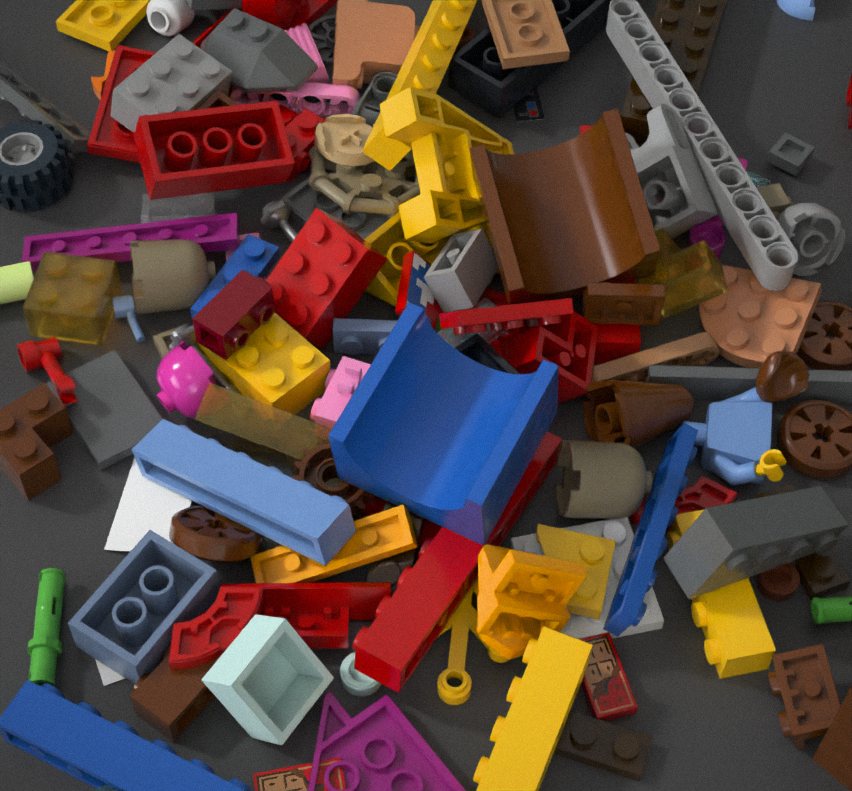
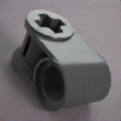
(377, 92)

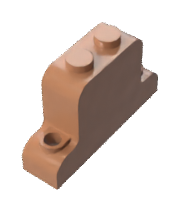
(370, 40)

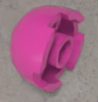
(183, 380)

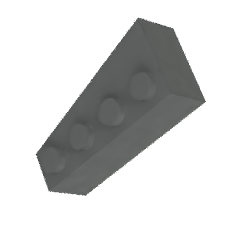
(753, 537)

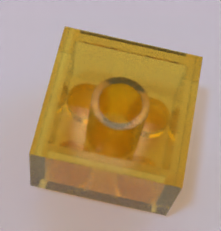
(72, 298)

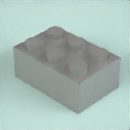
(170, 81)

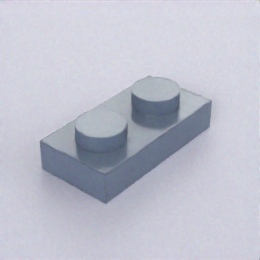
(360, 335)

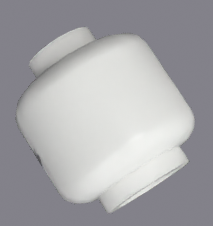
(169, 16)

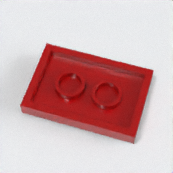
(506, 316)

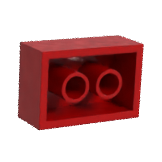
(322, 276)

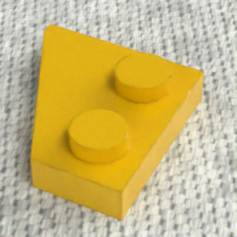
(593, 553)

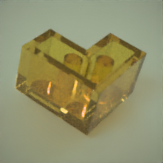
(687, 274)

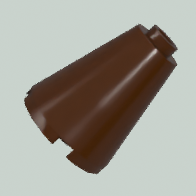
(634, 410)

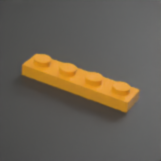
(374, 539)

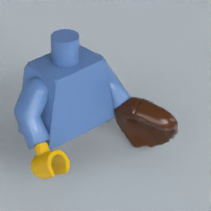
(739, 429)

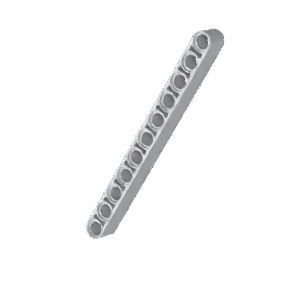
(732, 190)

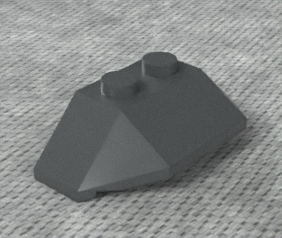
(258, 54)

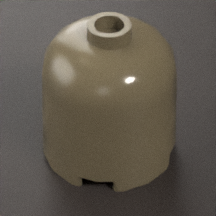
(168, 274)
(600, 480)

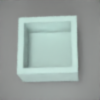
(268, 679)

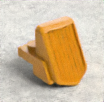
(521, 596)

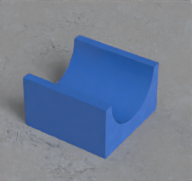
(442, 429)

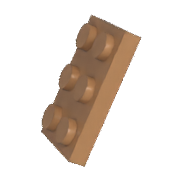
(526, 32)

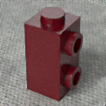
(234, 314)

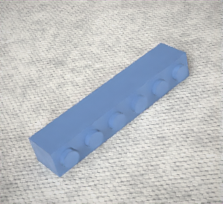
(246, 491)

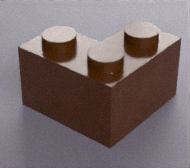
(26, 434)

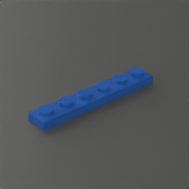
(649, 538)

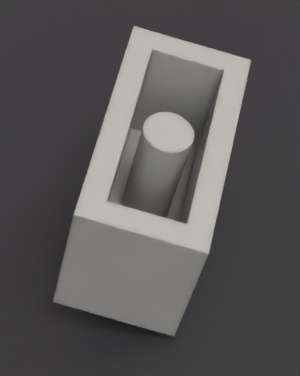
(462, 271)

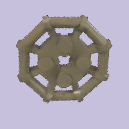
(352, 184)

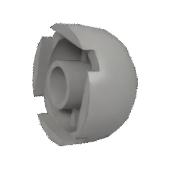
(814, 234)

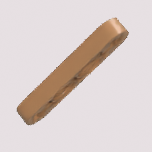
(688, 351)

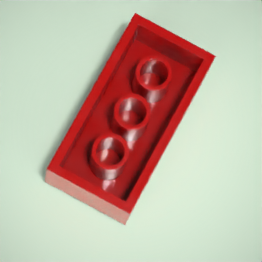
(213, 149)

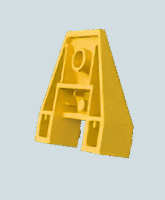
(442, 160)

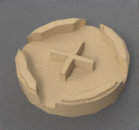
(343, 139)

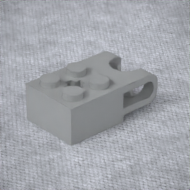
(671, 174)

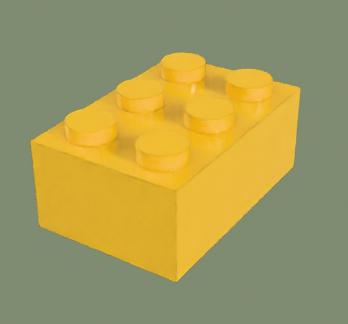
(276, 367)

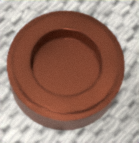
(779, 582)

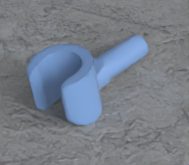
(125, 307)

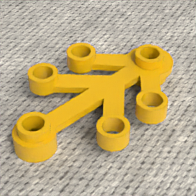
(461, 621)

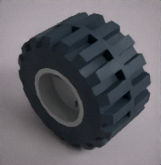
(33, 165)

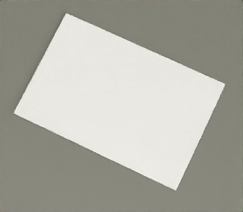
(141, 509)

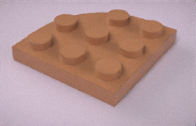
(757, 321)

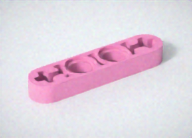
(296, 102)

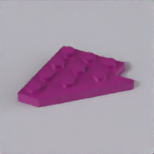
(377, 751)

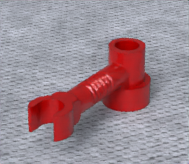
(45, 354)

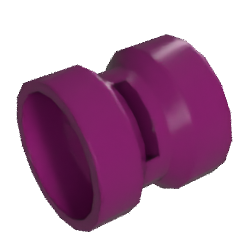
(711, 233)

